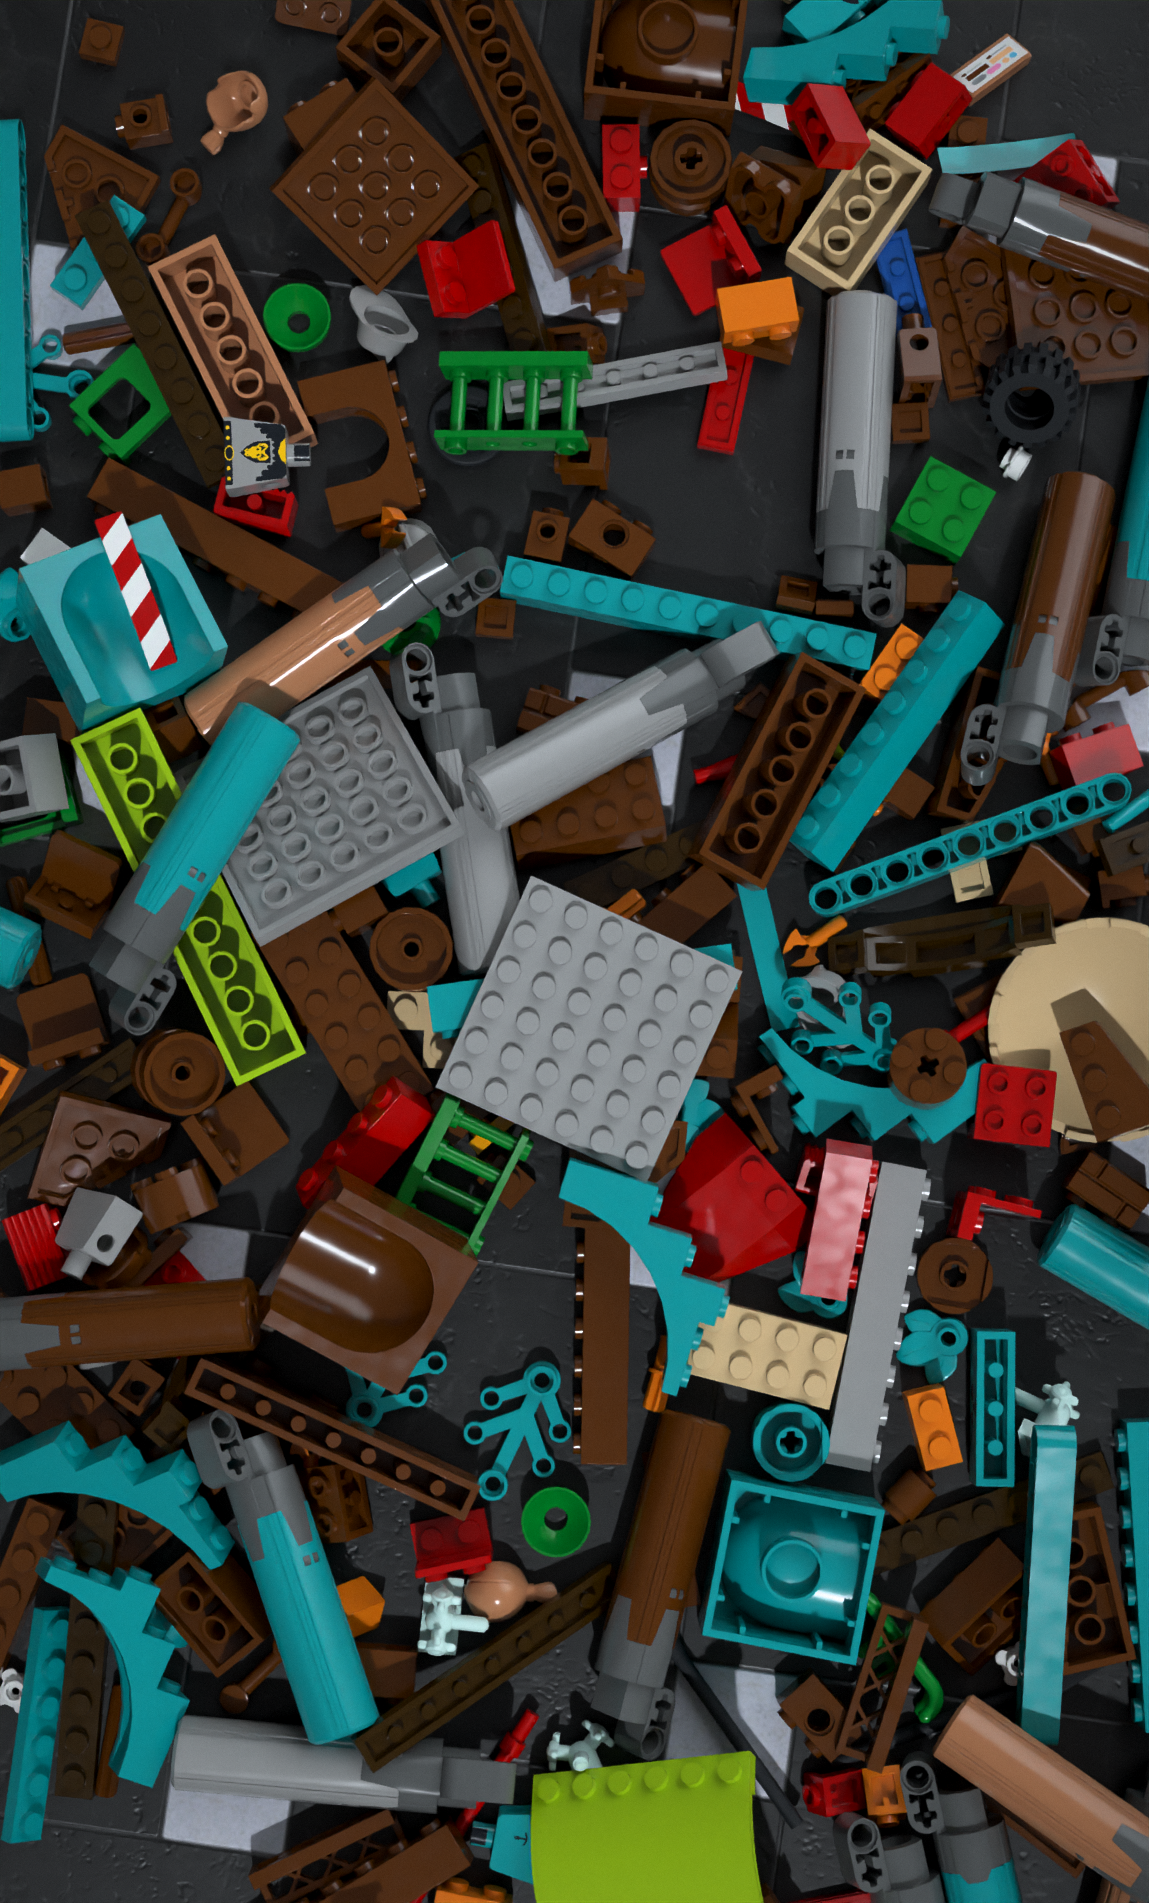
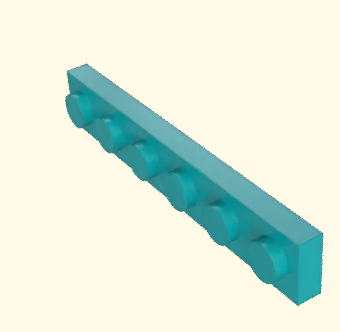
(36, 1725)

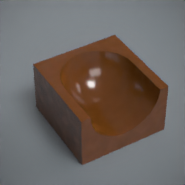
(664, 62)
(366, 1280)

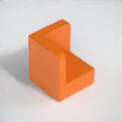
(361, 1605)

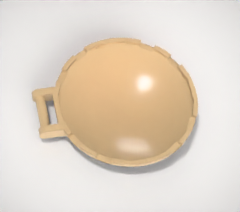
(1087, 976)

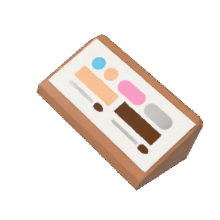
(992, 67)

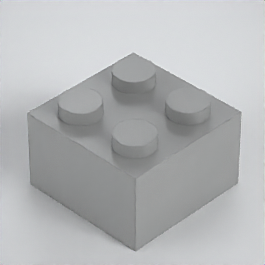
(30, 777)

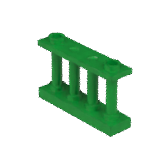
(497, 369)
(437, 1147)

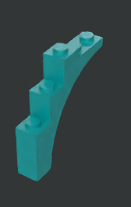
(856, 52)
(873, 1109)
(685, 1298)
(117, 1472)
(142, 1652)

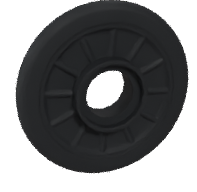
(475, 407)

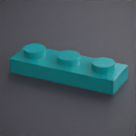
(81, 273)

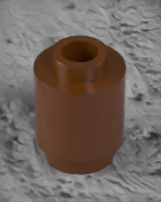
(909, 1495)

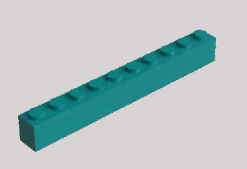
(680, 613)

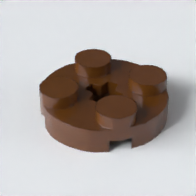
(128, 1262)
(966, 1293)

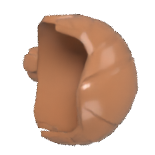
(234, 106)
(503, 1591)

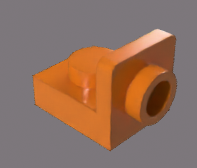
(884, 1796)

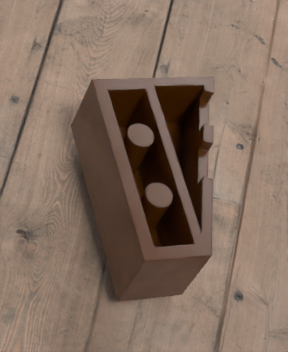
(1107, 1081)

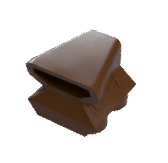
(773, 192)
(1042, 879)

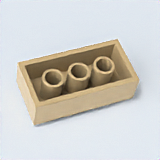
(857, 217)
(770, 1355)

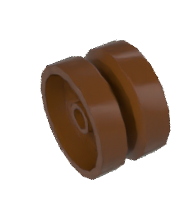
(694, 146)
(391, 940)
(199, 1077)

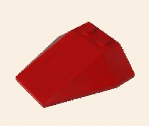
(732, 1205)

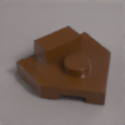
(607, 289)

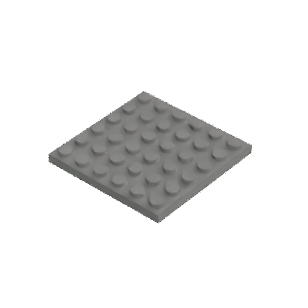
(340, 813)
(588, 1029)

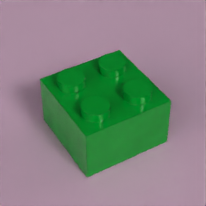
(943, 511)

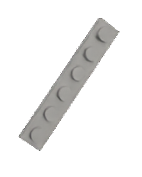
(627, 379)

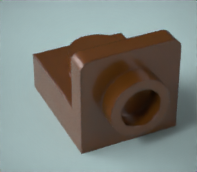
(580, 338)
(516, 1186)

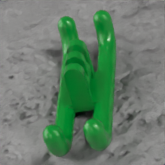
(933, 1698)

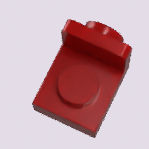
(834, 1792)

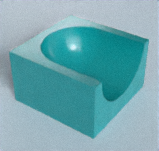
(89, 636)
(790, 1567)

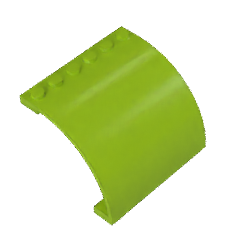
(647, 1832)

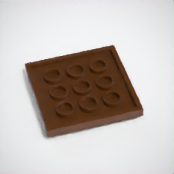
(374, 186)
(1087, 321)

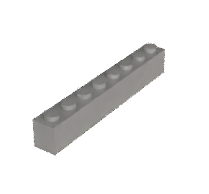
(874, 1316)

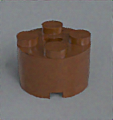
(934, 1048)
(175, 1195)

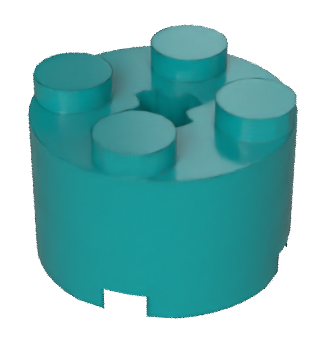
(805, 1456)

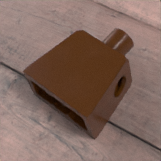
(917, 362)

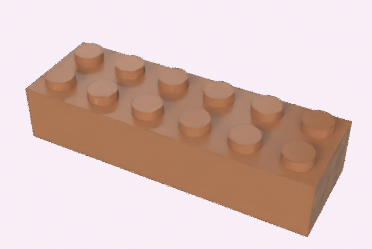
(228, 339)

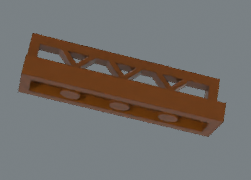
(875, 100)
(896, 1691)
(321, 1848)

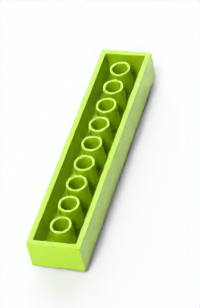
(216, 947)

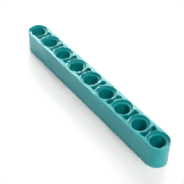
(15, 302)
(983, 832)
(1046, 1581)

